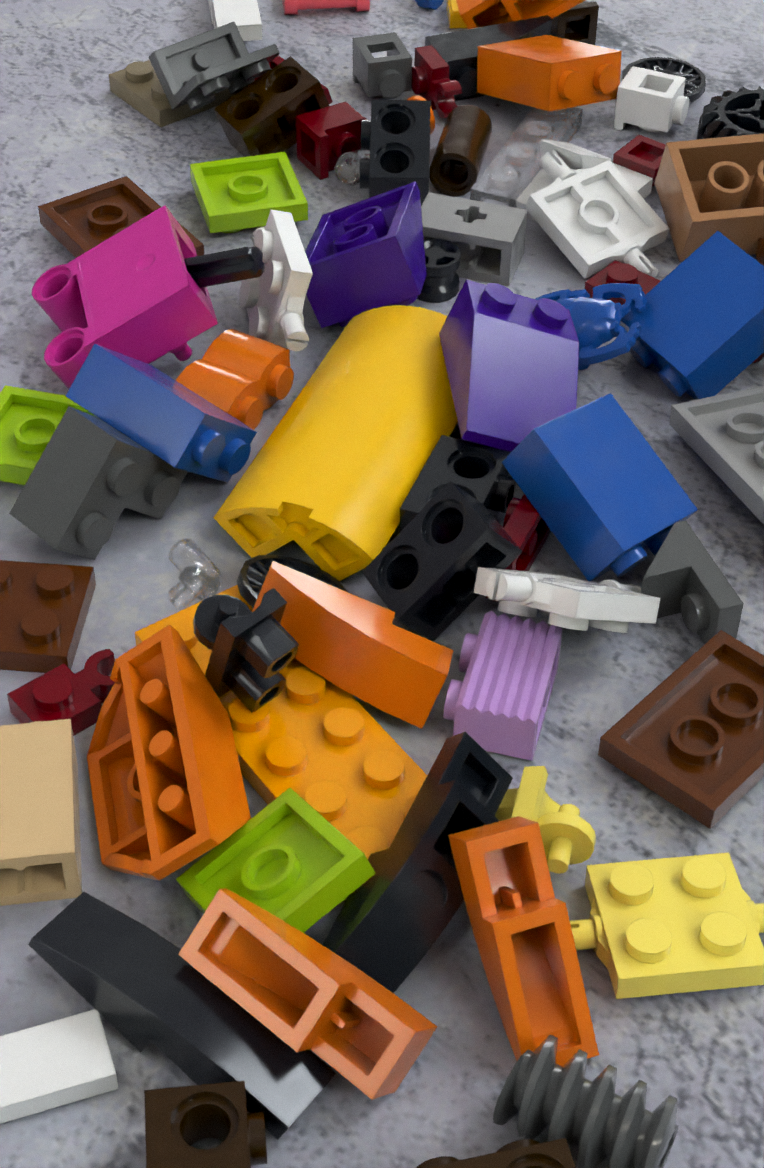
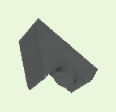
(692, 585)

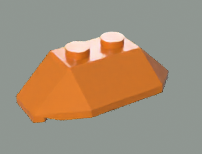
(163, 762)

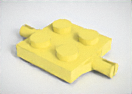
(672, 925)

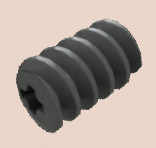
(586, 1110)

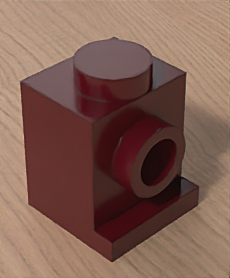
(326, 136)

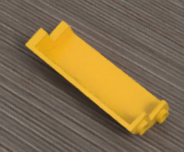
(349, 445)

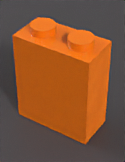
(548, 72)

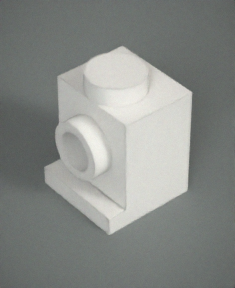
(650, 100)

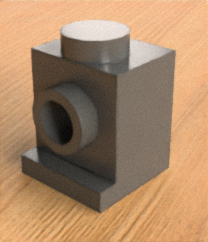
(383, 75)

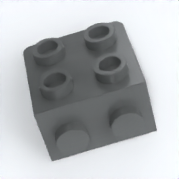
(207, 65)

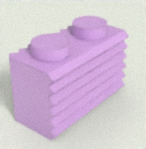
(505, 684)

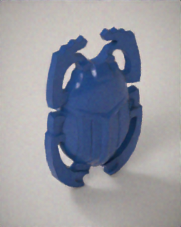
(599, 319)

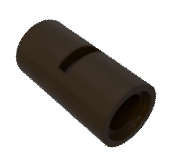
(460, 150)

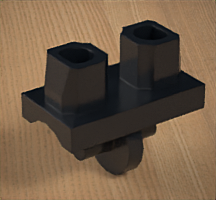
(245, 646)

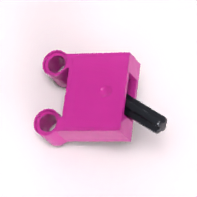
(136, 294)

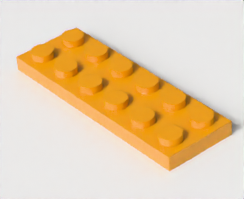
(318, 746)

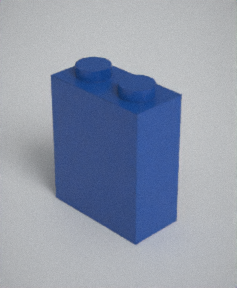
(703, 319)
(161, 414)
(599, 487)

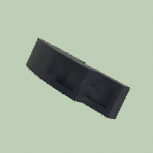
(416, 885)

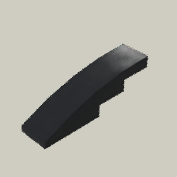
(163, 1000)

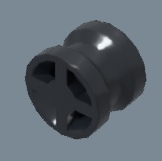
(441, 263)

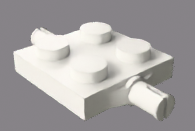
(596, 217)
(278, 295)
(567, 600)

